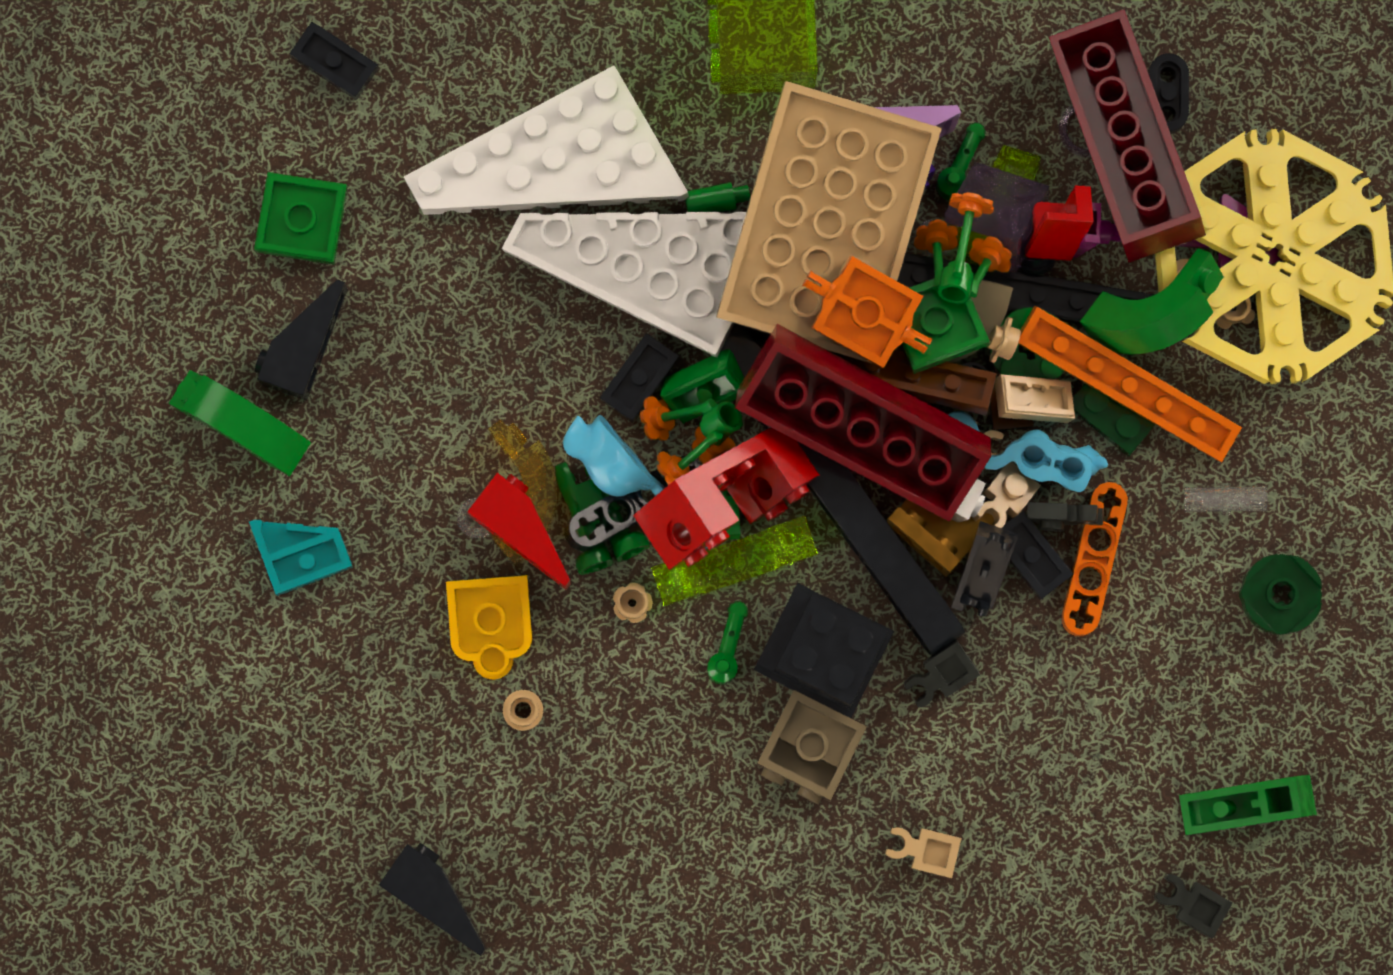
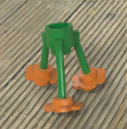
(956, 280)
(711, 436)

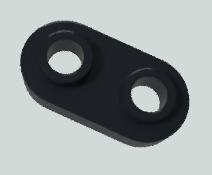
(1172, 94)

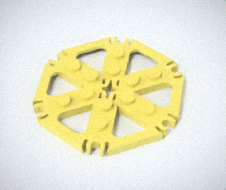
(1305, 274)

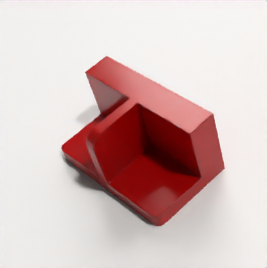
(1061, 226)

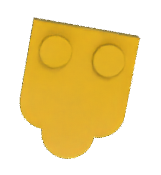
(490, 622)

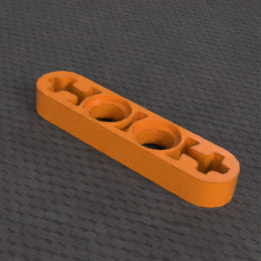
(1098, 560)

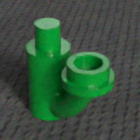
(716, 198)

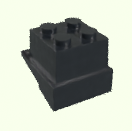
(823, 650)

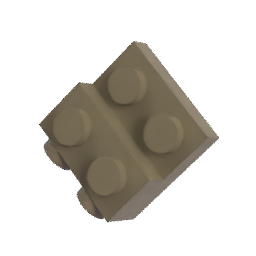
(810, 748)

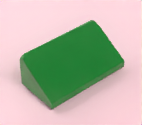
(706, 379)

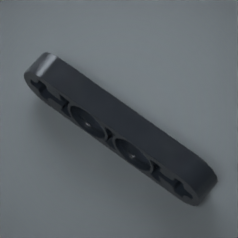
(633, 502)

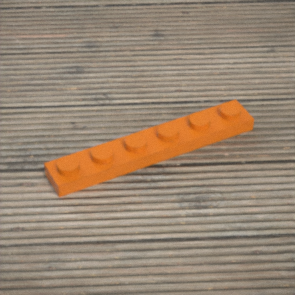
(1128, 384)

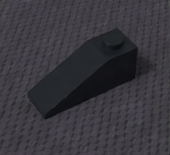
(299, 349)
(428, 890)

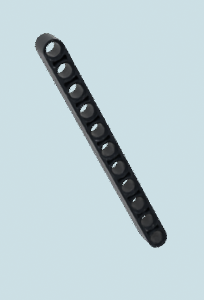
(869, 533)

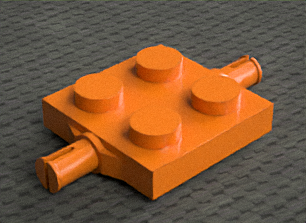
(867, 312)

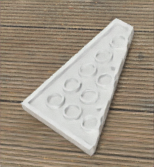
(566, 151)
(645, 264)

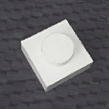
(972, 503)

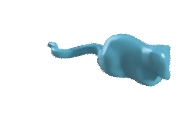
(608, 458)
(1044, 459)

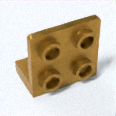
(933, 537)

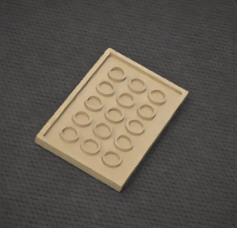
(827, 189)

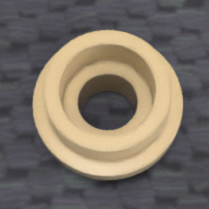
(515, 699)

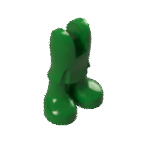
(580, 496)

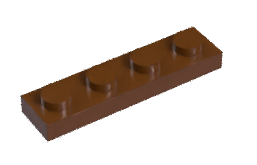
(943, 384)

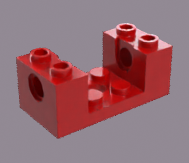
(696, 515)

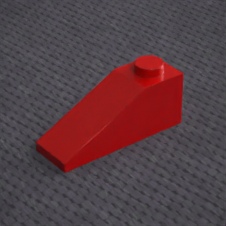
(514, 520)

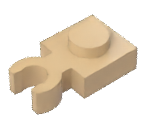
(1008, 494)
(932, 851)

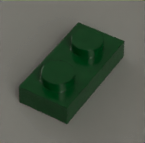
(1111, 419)

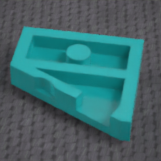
(299, 553)

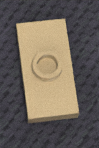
(1034, 398)

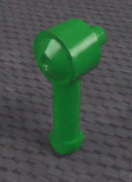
(952, 177)
(723, 666)

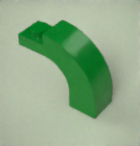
(1159, 319)
(240, 422)

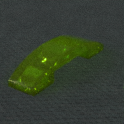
(737, 561)

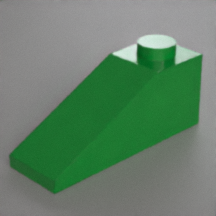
(1247, 804)

